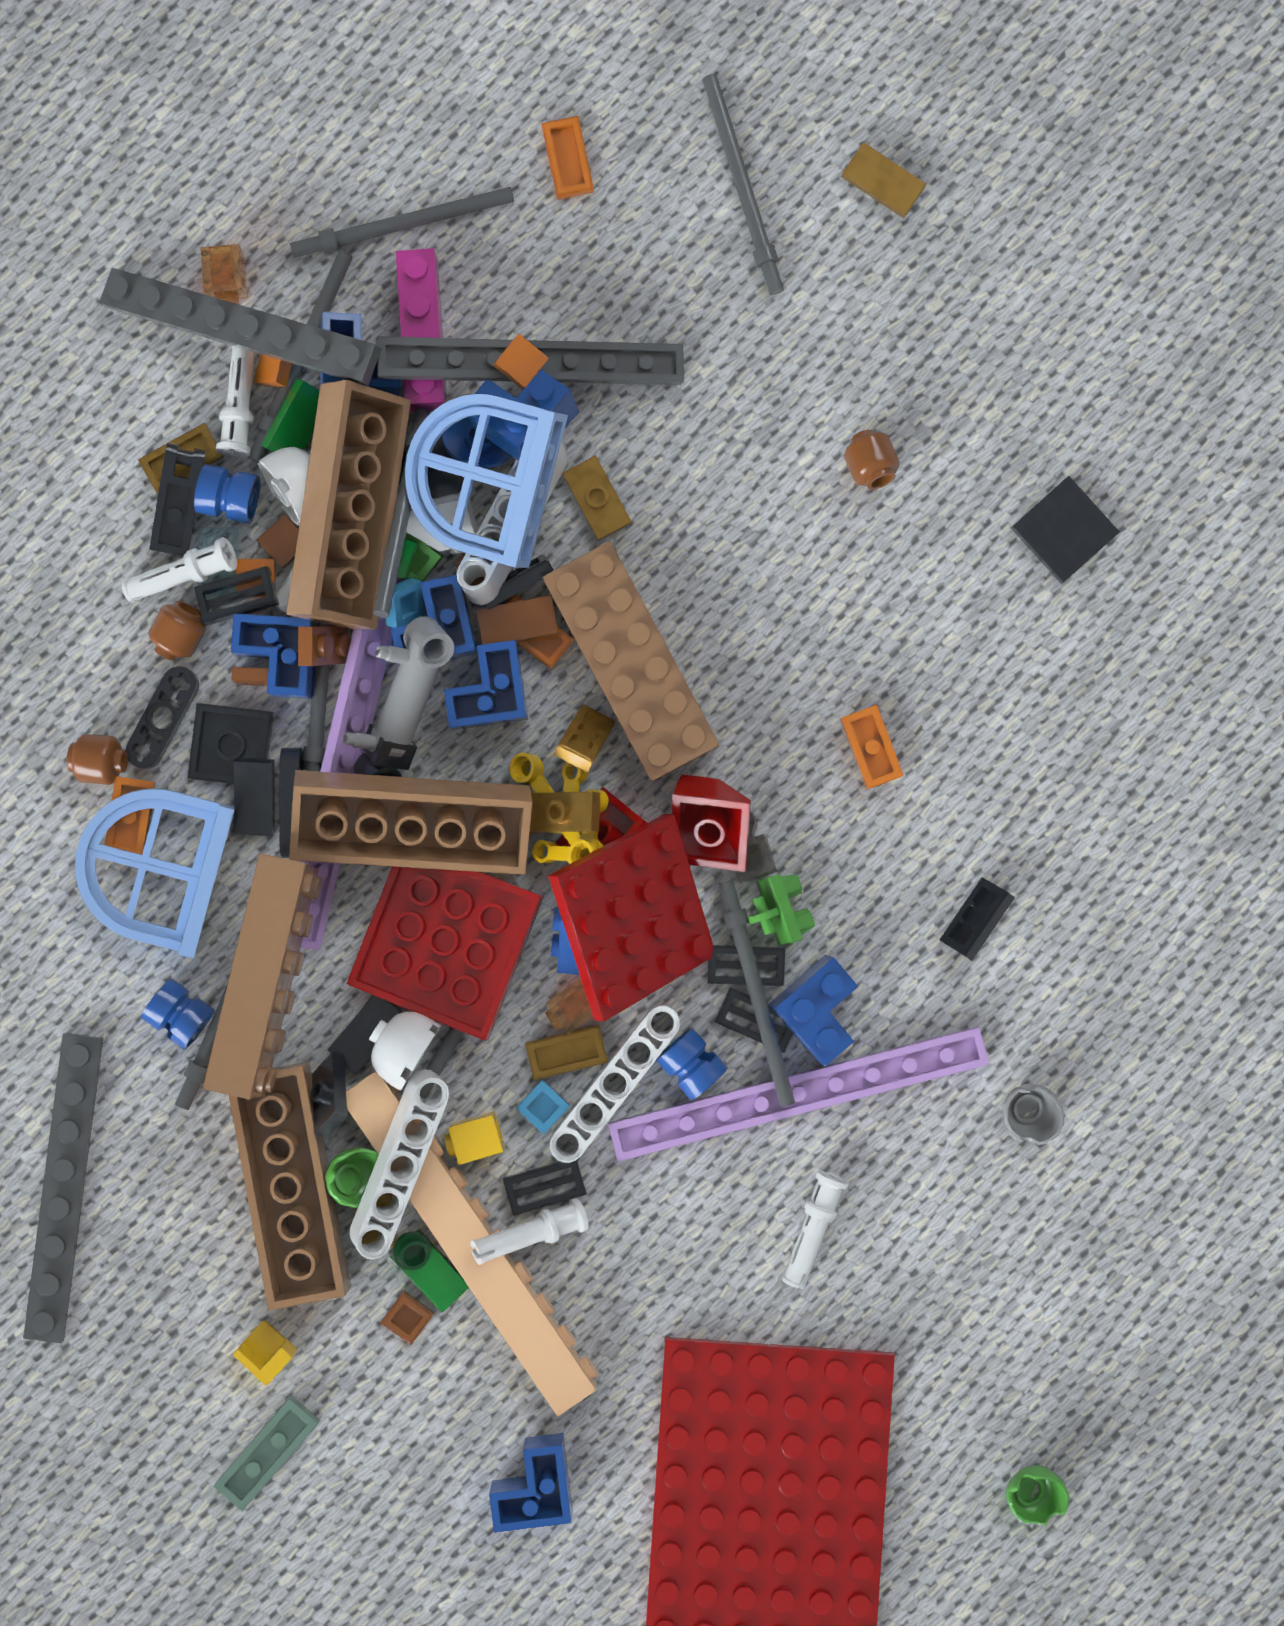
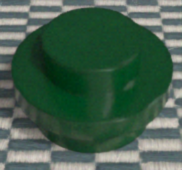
(411, 1251)

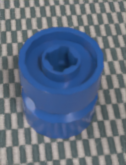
(221, 493)
(177, 1013)
(691, 1064)

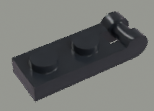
(175, 501)

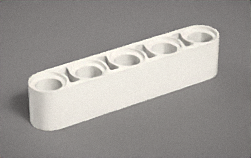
(494, 572)
(606, 1099)
(399, 1182)

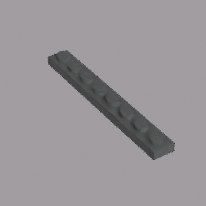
(241, 326)
(568, 360)
(63, 1188)

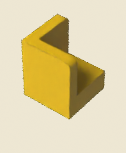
(265, 1352)

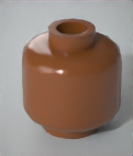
(872, 459)
(177, 630)
(96, 759)

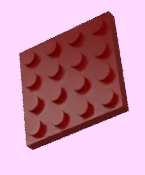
(632, 916)
(446, 945)

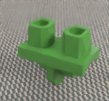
(776, 911)

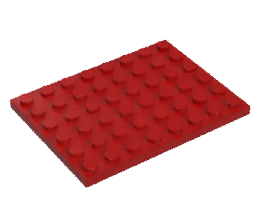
(769, 1485)

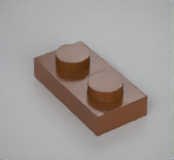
(322, 645)

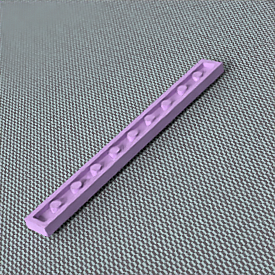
(352, 714)
(810, 1089)

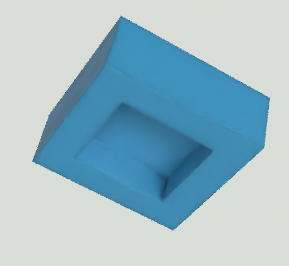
(406, 603)
(543, 1106)

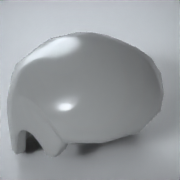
(1042, 1125)

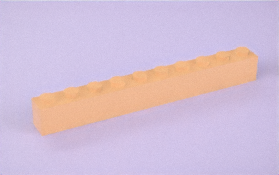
(498, 1283)

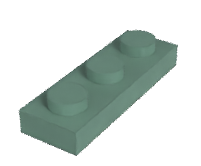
(266, 1453)

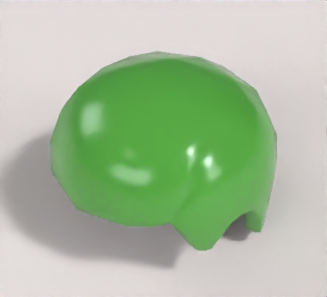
(349, 1175)
(1049, 1501)

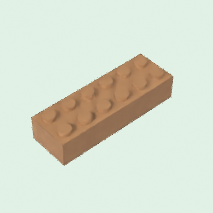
(348, 504)
(631, 661)
(410, 822)
(262, 978)
(287, 1193)

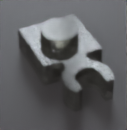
(759, 855)

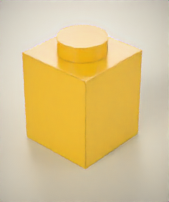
(474, 1138)

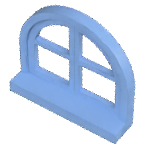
(527, 488)
(200, 877)

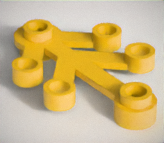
(580, 842)

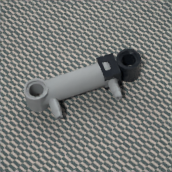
(390, 742)

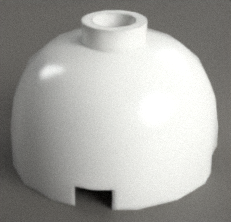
(286, 476)
(401, 1046)

